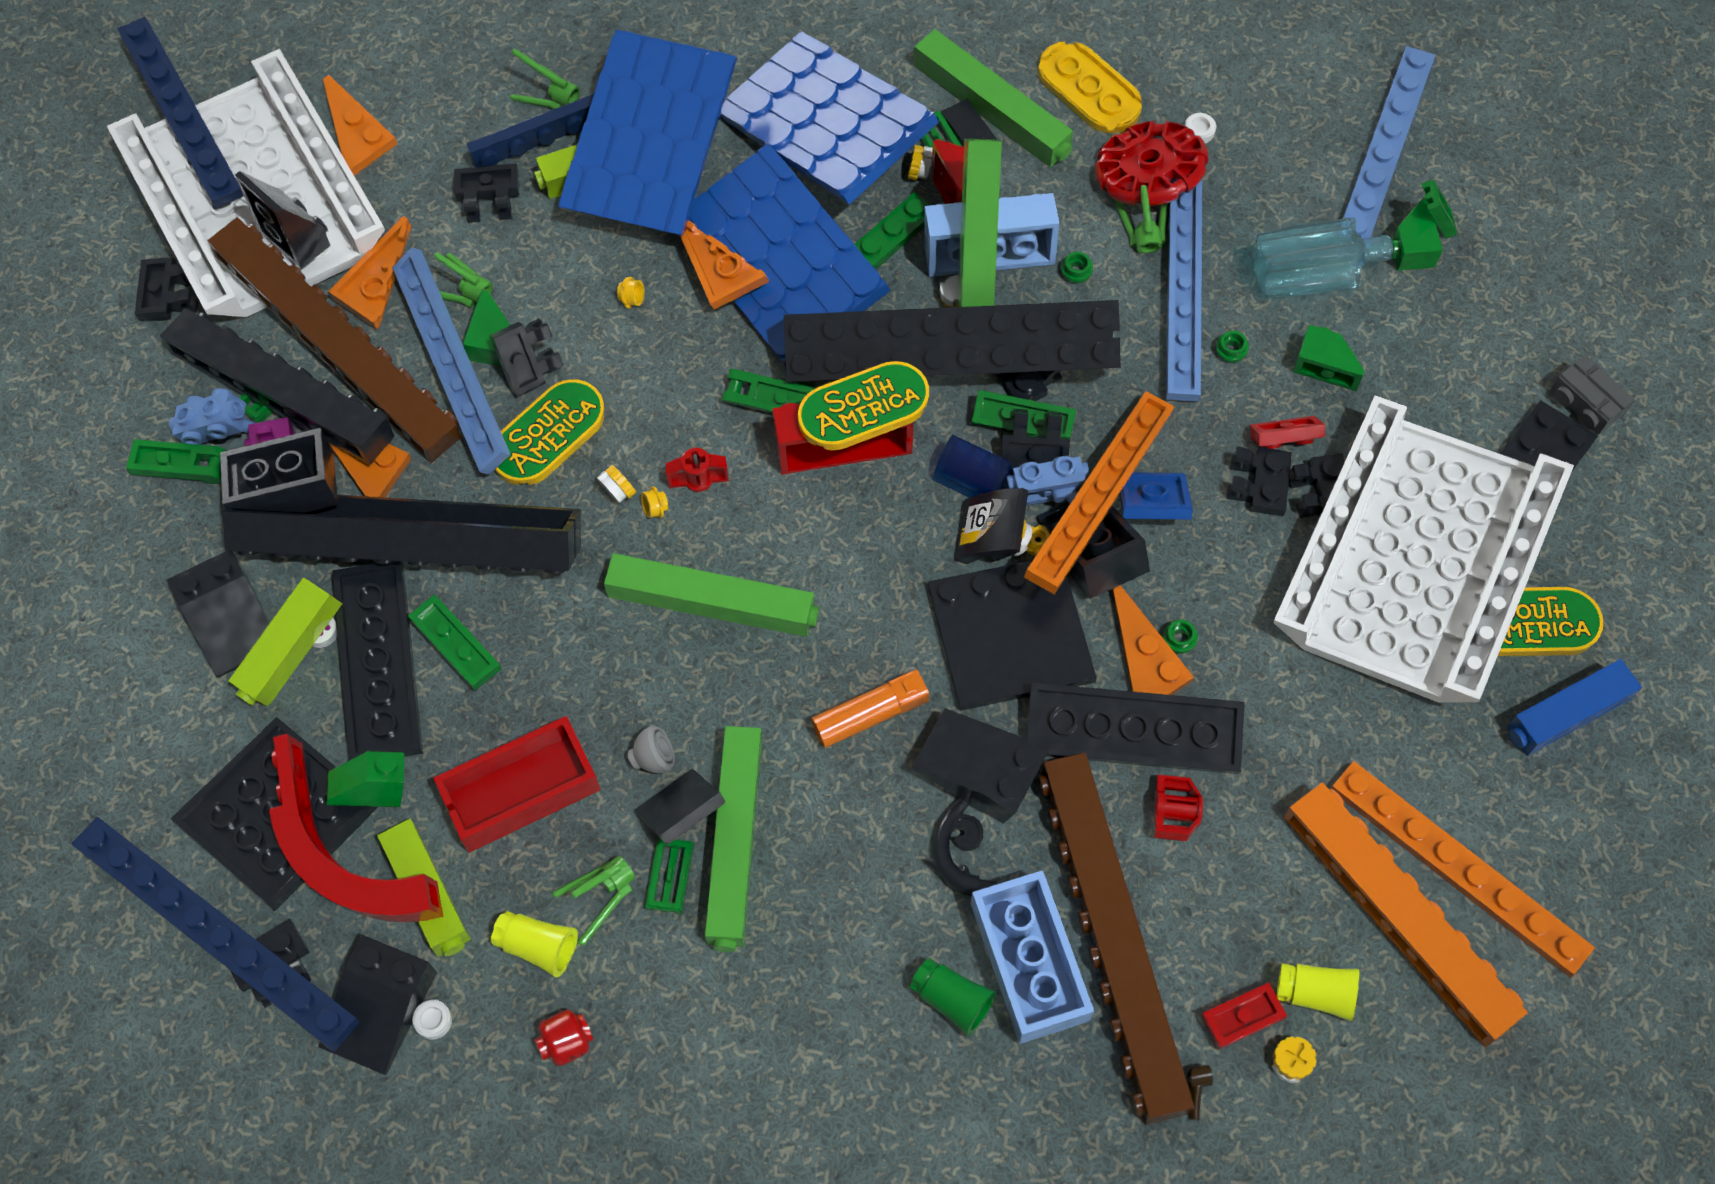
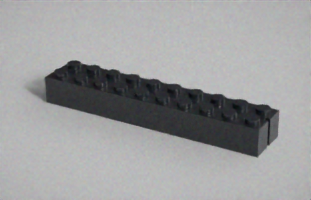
(954, 339)
(414, 533)

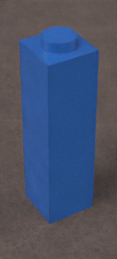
(1573, 707)

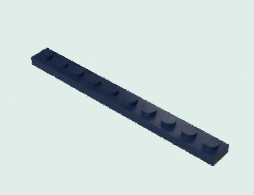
(216, 934)

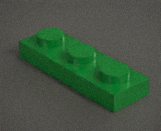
(893, 231)
(997, 412)
(454, 642)

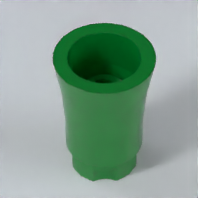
(953, 995)

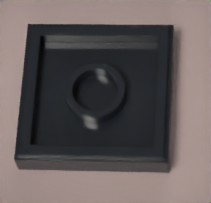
(680, 806)

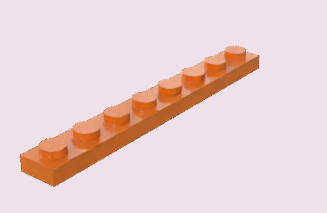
(1098, 493)
(1463, 870)

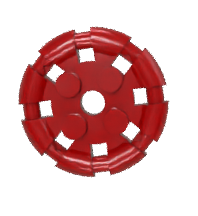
(1174, 156)

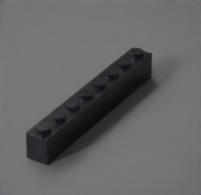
(278, 385)

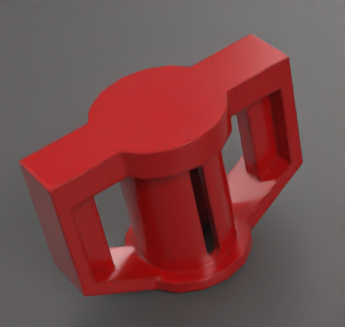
(697, 476)
(1176, 807)

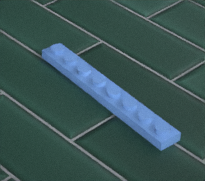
(1388, 139)
(1184, 296)
(451, 361)

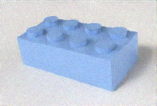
(1024, 239)
(1031, 957)

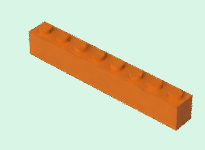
(1405, 914)

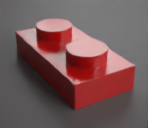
(1296, 430)
(1243, 1016)

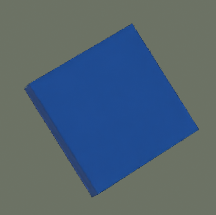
(1156, 497)

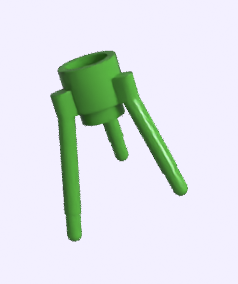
(560, 89)
(1147, 236)
(470, 284)
(612, 876)

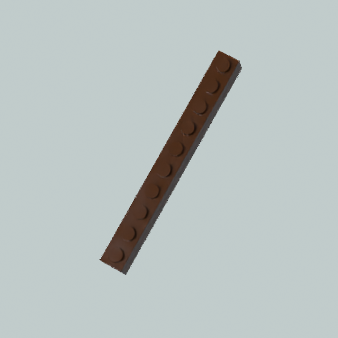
(334, 339)
(1115, 940)

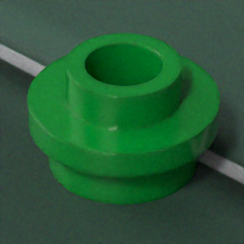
(1077, 259)
(1234, 339)
(1183, 627)

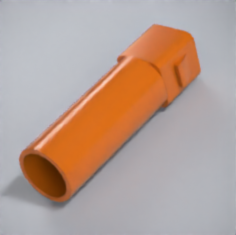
(870, 708)

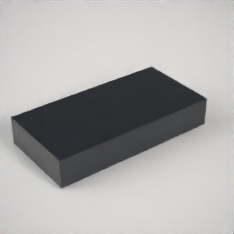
(966, 122)

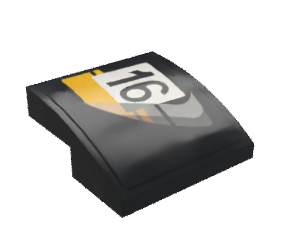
(992, 525)

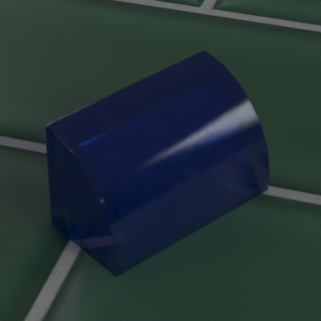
(970, 468)

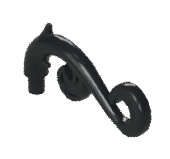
(943, 864)

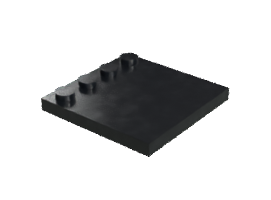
(1007, 634)
(235, 824)

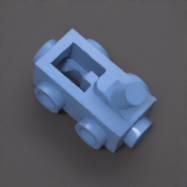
(209, 418)
(1051, 480)

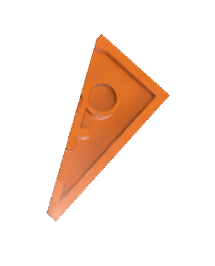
(358, 132)
(720, 271)
(370, 281)
(381, 475)
(1149, 659)

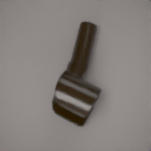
(1198, 1077)

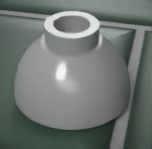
(652, 751)

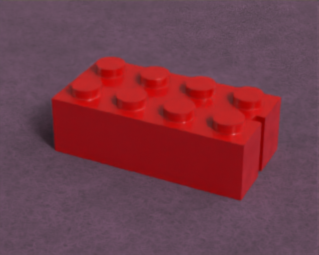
(800, 455)
(517, 784)

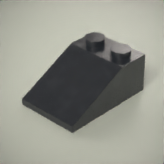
(284, 220)
(280, 474)
(1110, 557)
(220, 610)
(979, 763)
(382, 992)

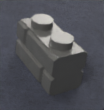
(1591, 395)

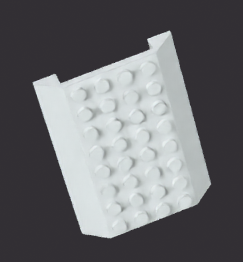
(272, 136)
(1421, 557)

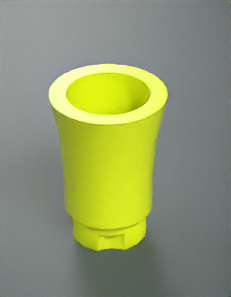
(535, 941)
(1319, 988)

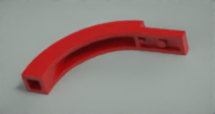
(294, 827)

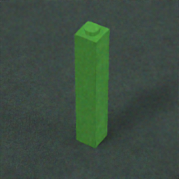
(993, 98)
(979, 222)
(711, 595)
(734, 839)

